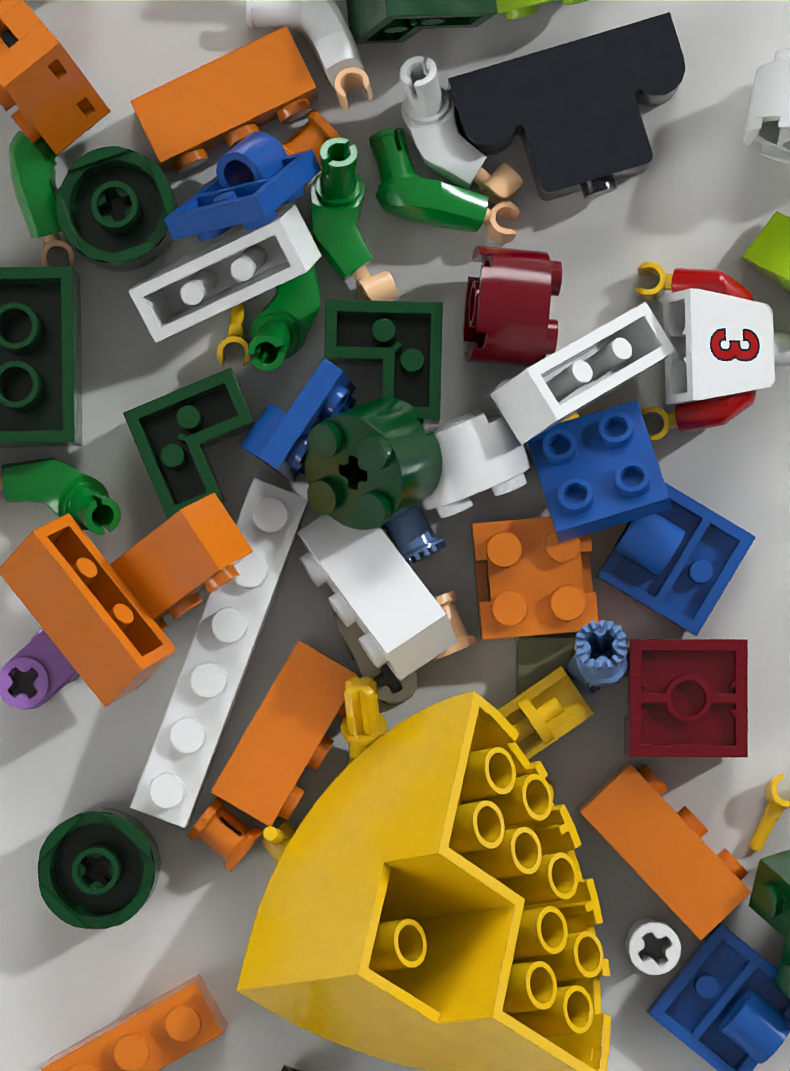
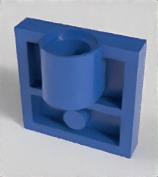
(247, 190)
(282, 437)
(599, 471)
(677, 560)
(725, 1004)

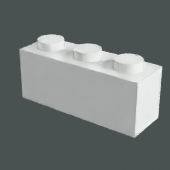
(224, 274)
(582, 372)
(377, 592)

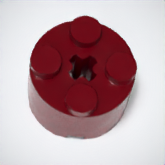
(511, 307)

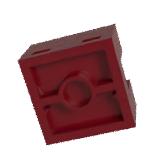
(687, 698)

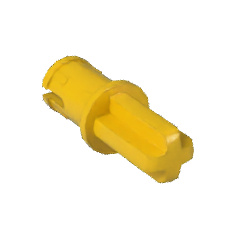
(362, 720)

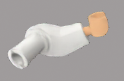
(327, 34)
(435, 133)

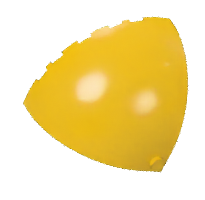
(437, 908)

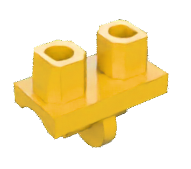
(545, 712)

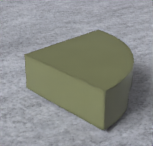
(539, 657)

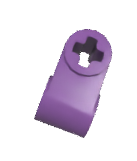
(49, 663)

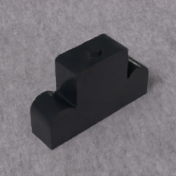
(575, 105)

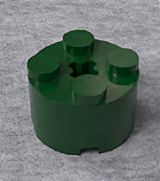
(88, 194)
(371, 463)
(65, 868)

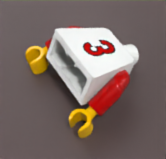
(720, 343)

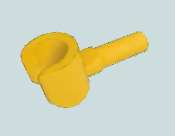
(235, 333)
(771, 814)
(277, 839)

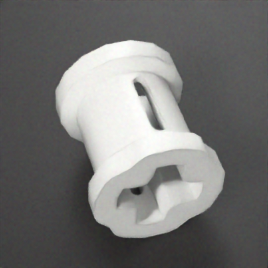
(670, 947)

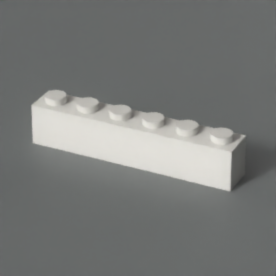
(219, 658)

